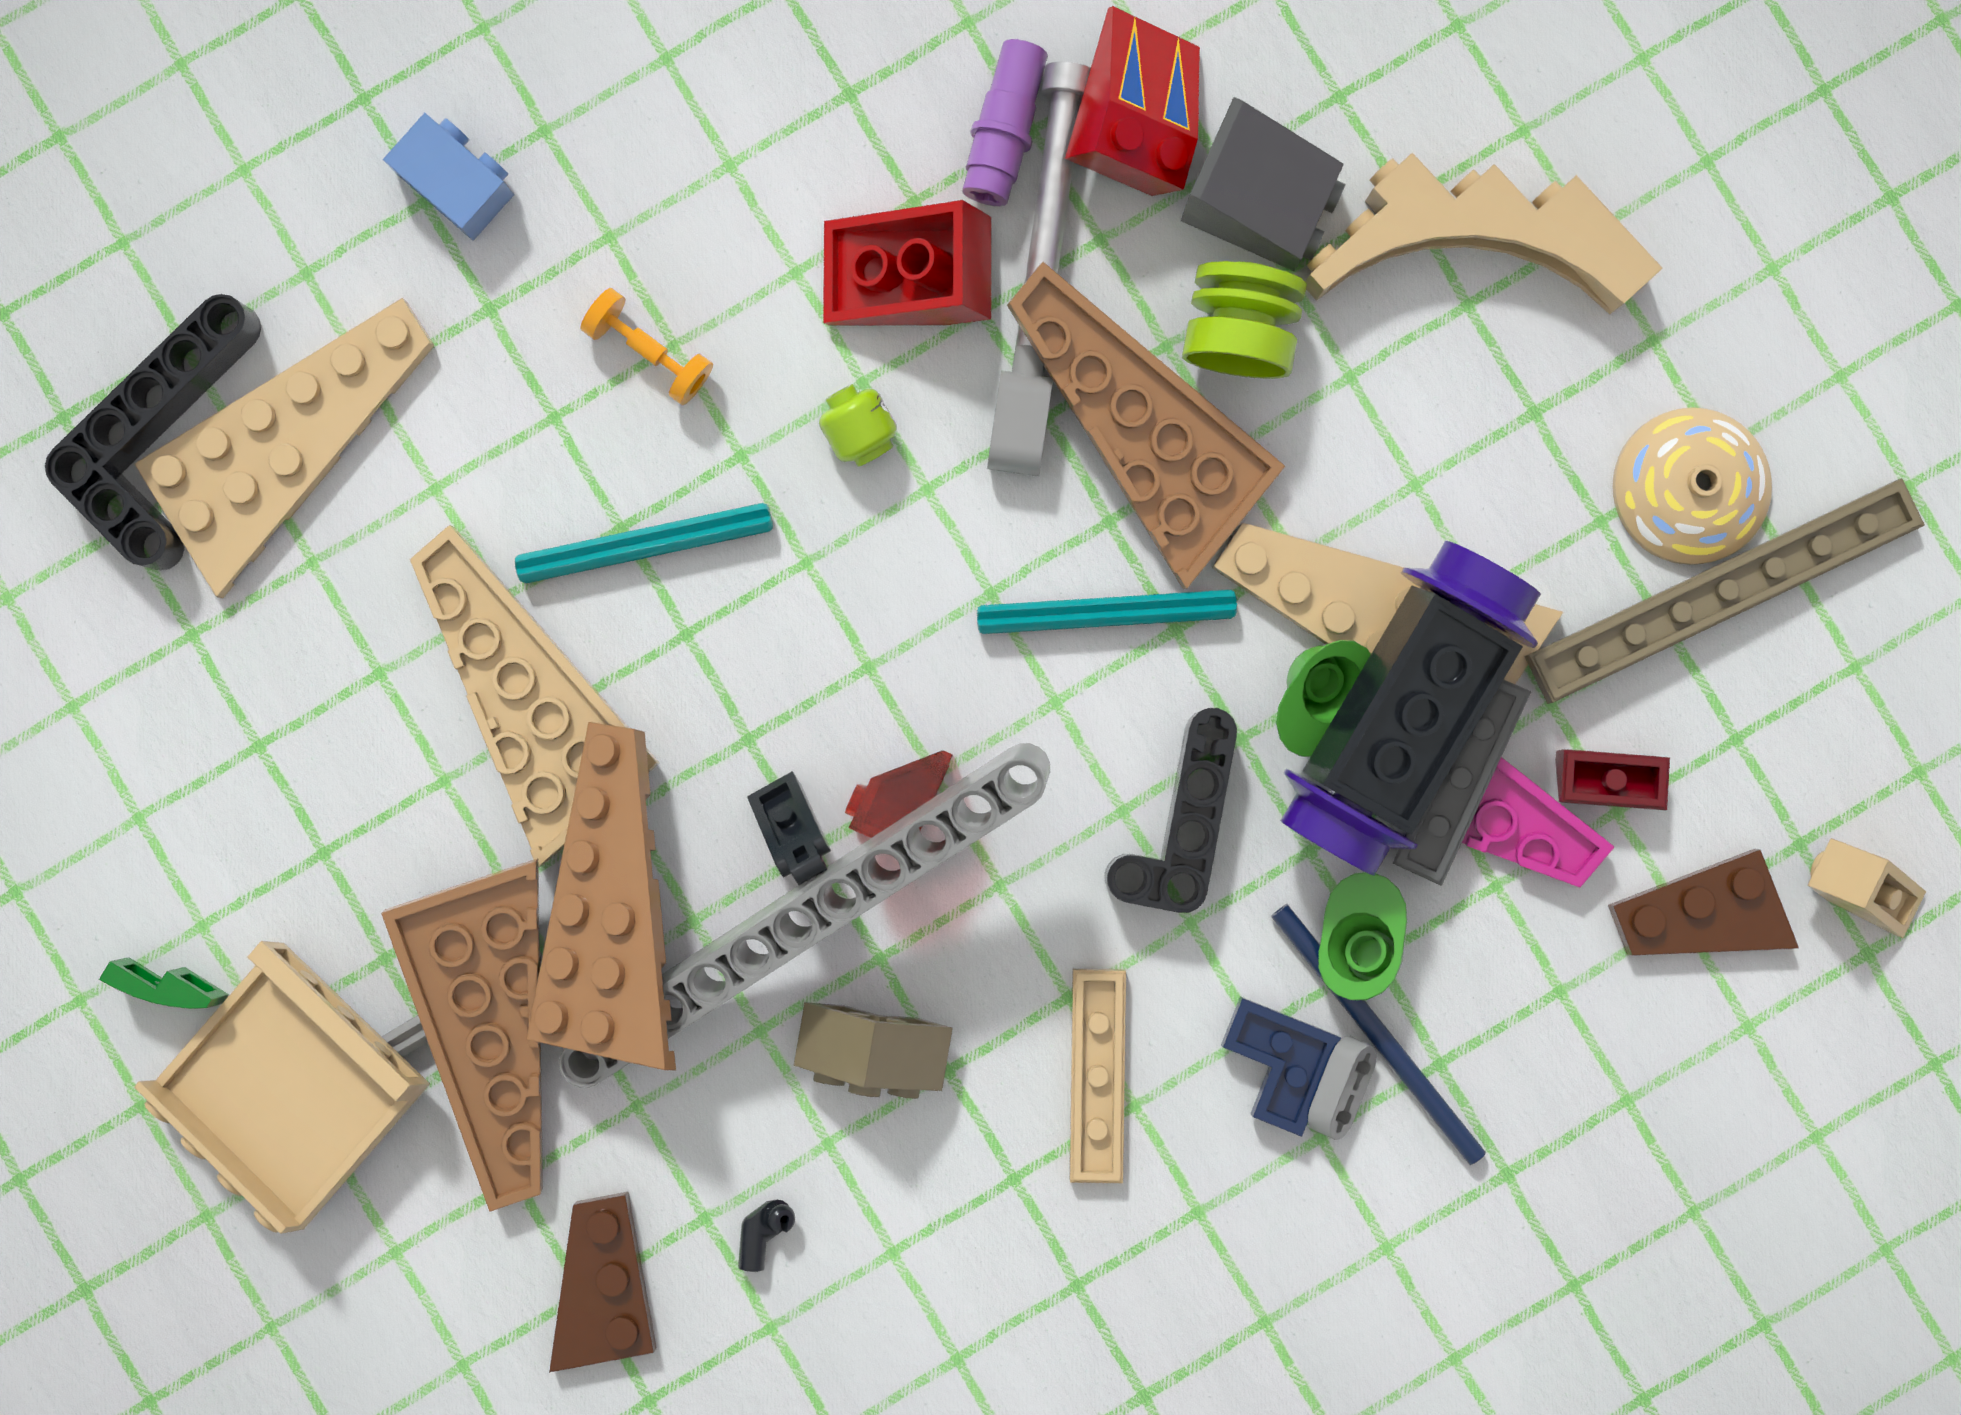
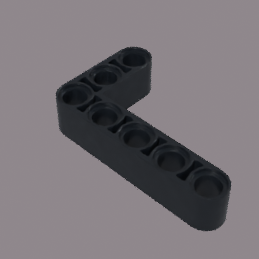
(144, 426)

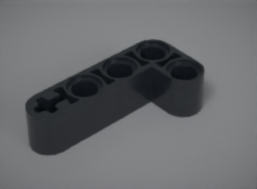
(1183, 809)

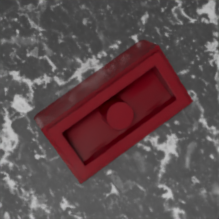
(1612, 779)

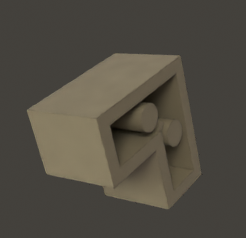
(872, 1050)

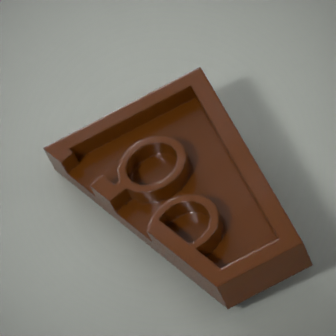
(1707, 911)
(602, 1288)

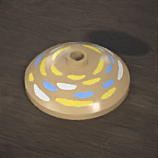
(1659, 490)

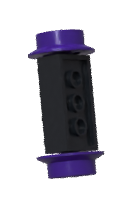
(1412, 707)

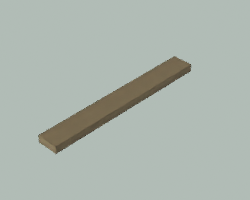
(1724, 591)

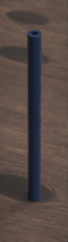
(1386, 1044)

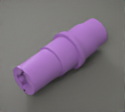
(1004, 123)

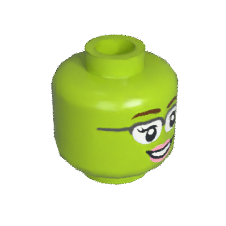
(858, 425)

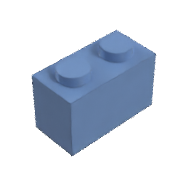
(449, 175)

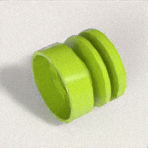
(1245, 308)

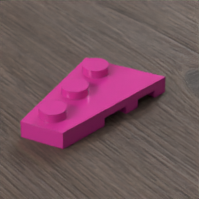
(1534, 829)

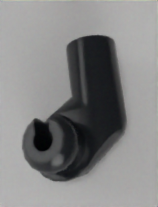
(758, 1229)

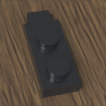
(790, 828)

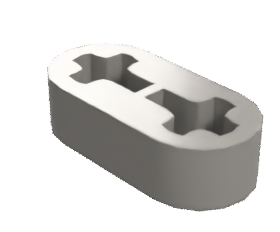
(1342, 1087)

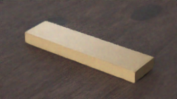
(1097, 1075)

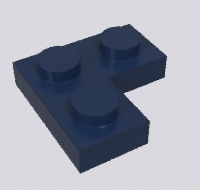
(1295, 1059)

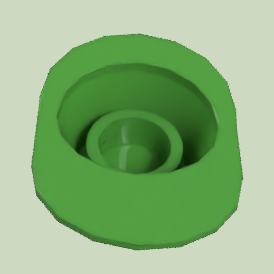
(1315, 692)
(1362, 936)

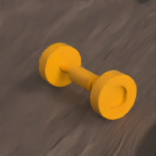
(605, 314)

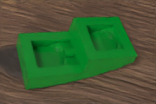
(176, 989)

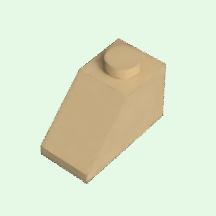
(1866, 886)

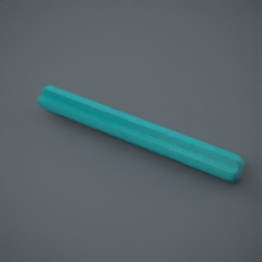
(643, 543)
(1106, 611)

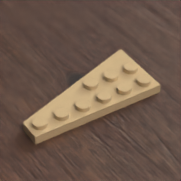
(265, 453)
(1334, 590)
(518, 684)

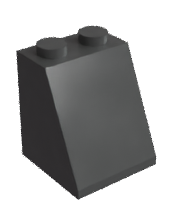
(1264, 188)

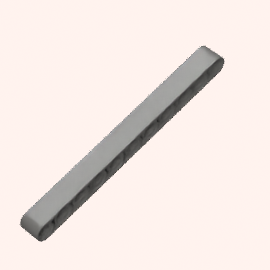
(825, 908)

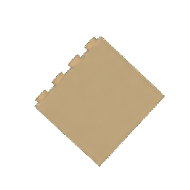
(283, 1090)

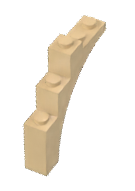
(1566, 234)

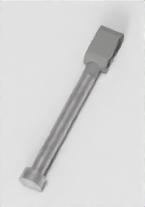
(1025, 392)

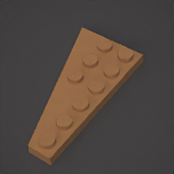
(1163, 442)
(605, 927)
(474, 983)

